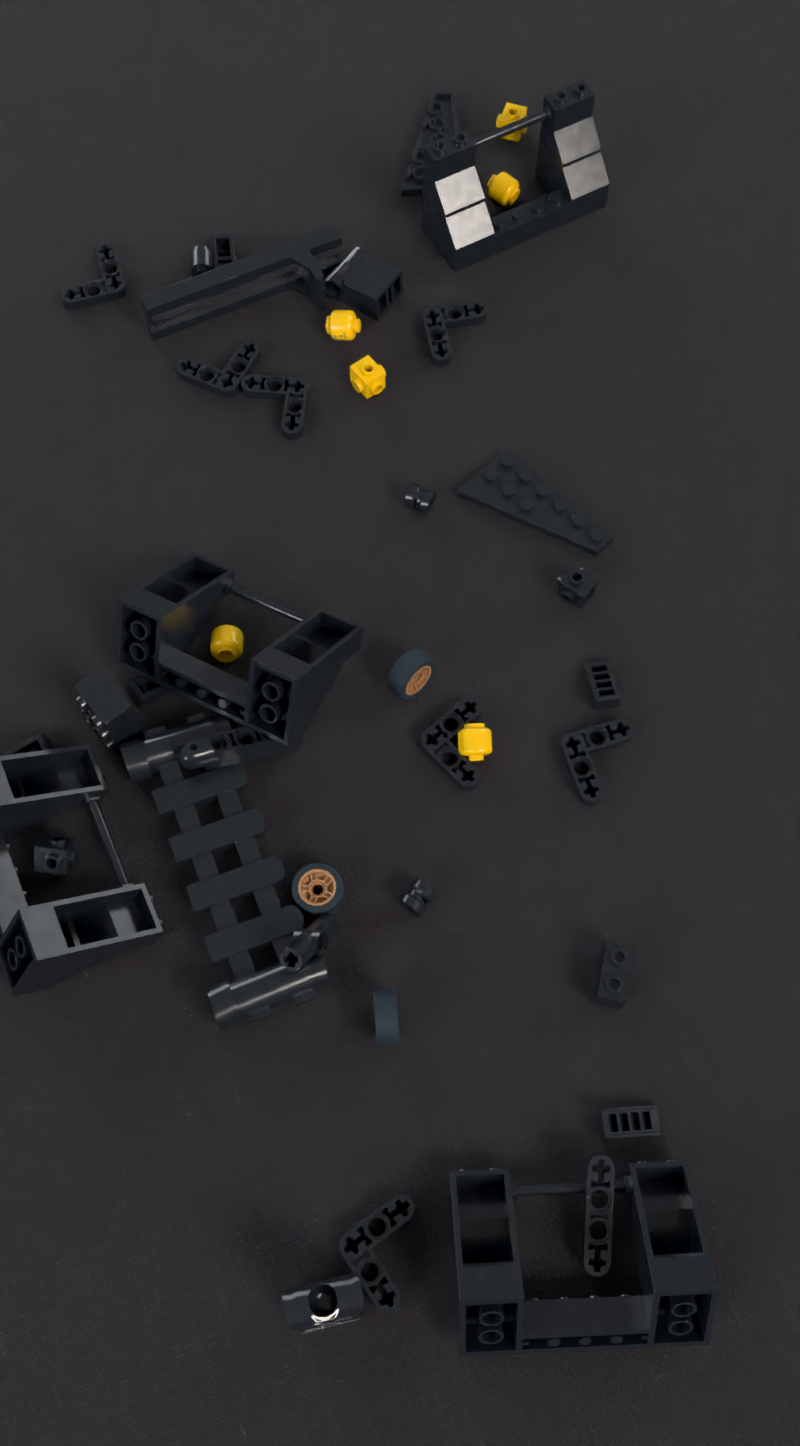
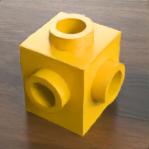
(511, 114)
(367, 377)

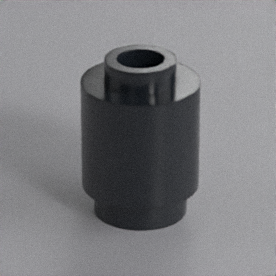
(200, 260)

